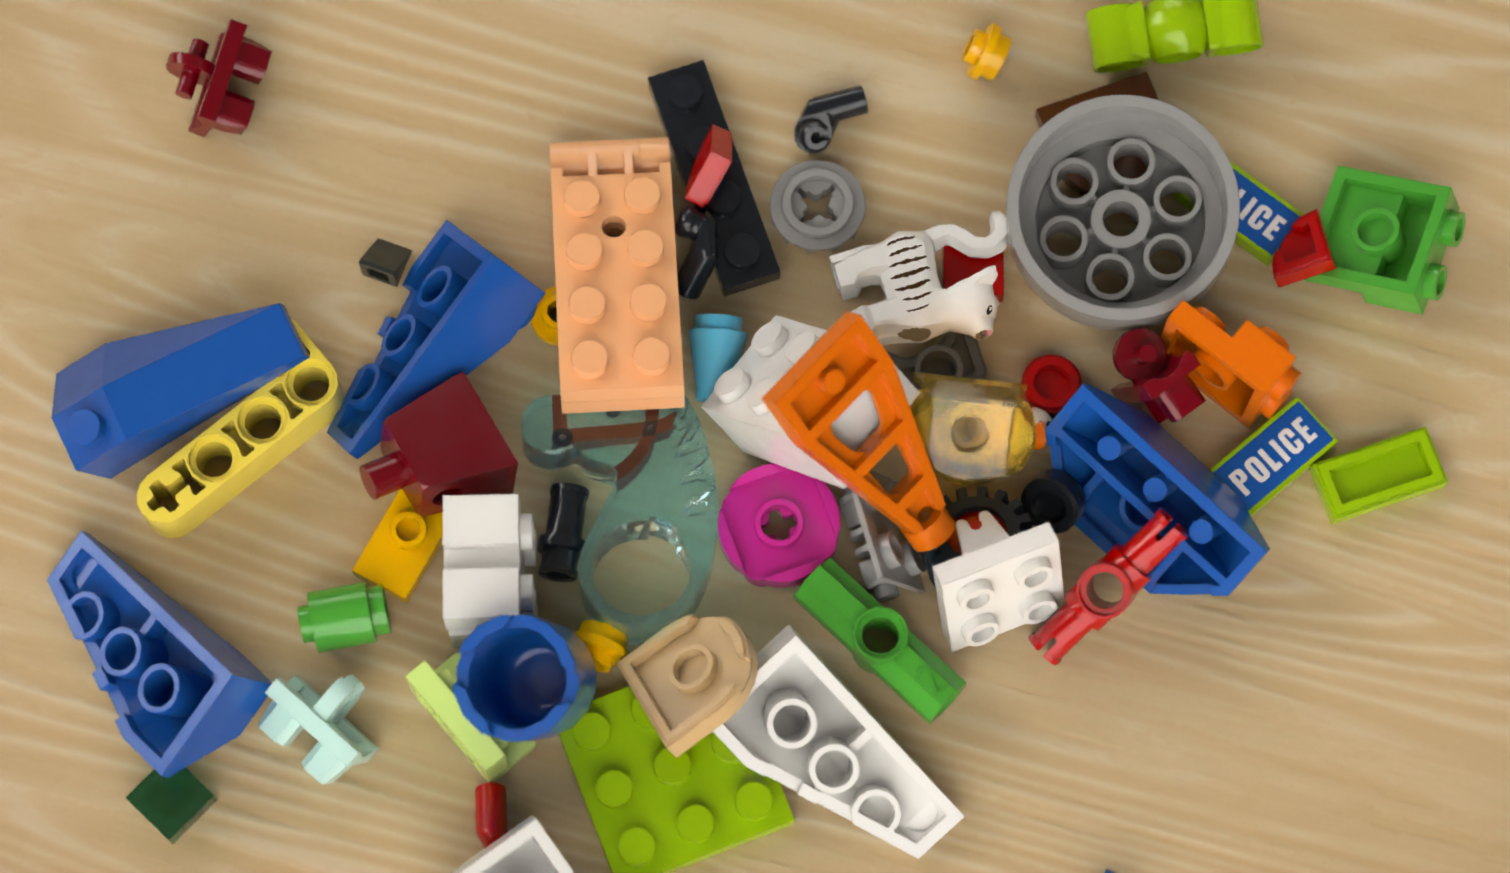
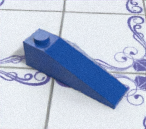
(455, 318)
(166, 382)

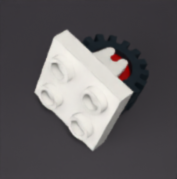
(993, 569)

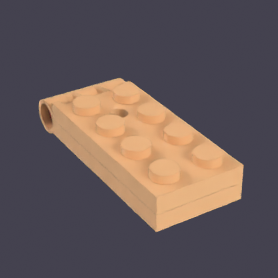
(616, 292)

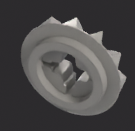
(813, 181)

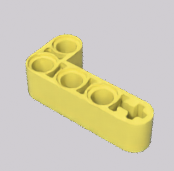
(233, 438)

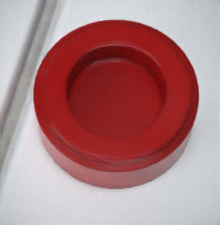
(1050, 382)

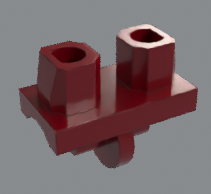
(232, 56)
(1158, 378)

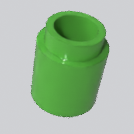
(344, 616)

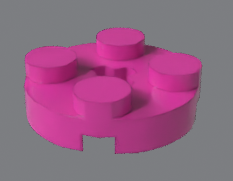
(764, 558)

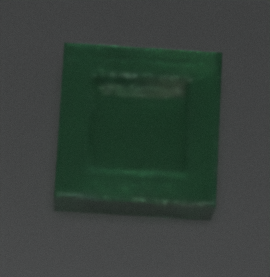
(171, 802)

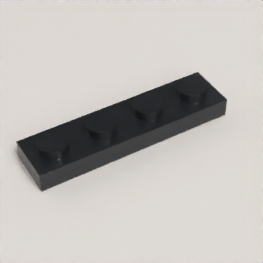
(687, 112)

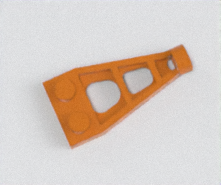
(822, 388)

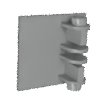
(890, 554)

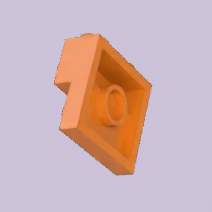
(1239, 373)

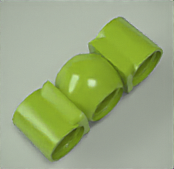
(1171, 32)

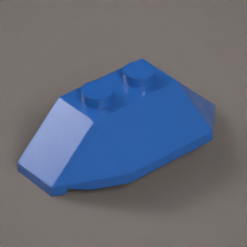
(1134, 469)

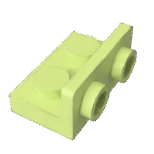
(435, 692)

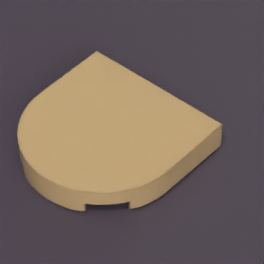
(691, 677)

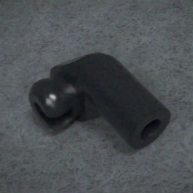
(822, 115)
(703, 251)

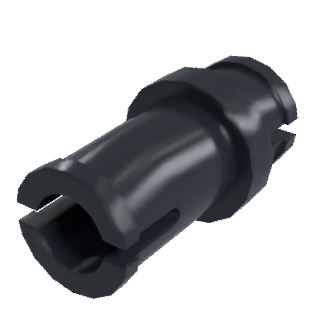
(563, 535)

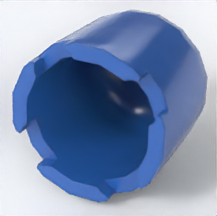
(524, 678)

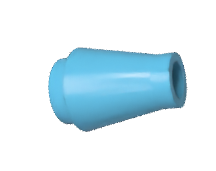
(715, 348)

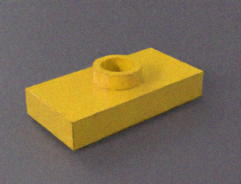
(400, 549)

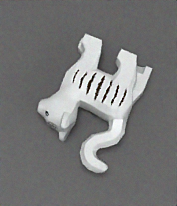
(913, 300)

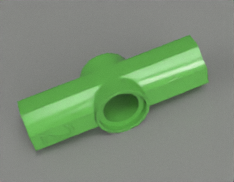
(907, 669)

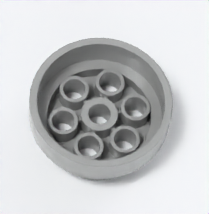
(1178, 159)

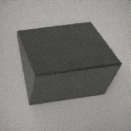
(385, 262)

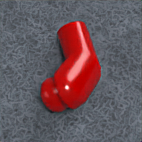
(490, 812)

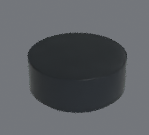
(1055, 499)

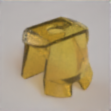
(996, 403)

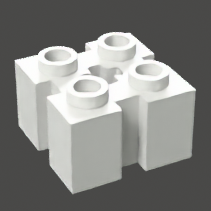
(486, 561)

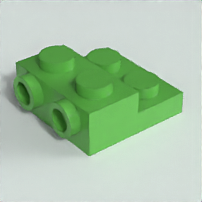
(1389, 237)

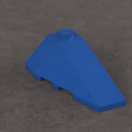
(164, 669)

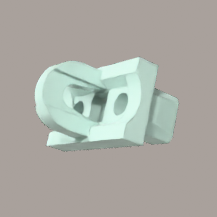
(300, 707)

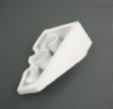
(832, 751)

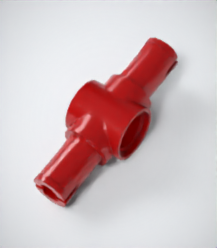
(1132, 567)

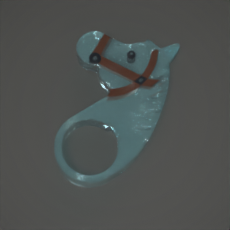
(659, 490)

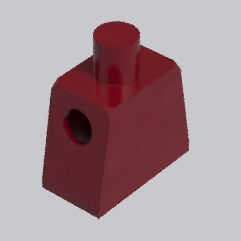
(441, 449)

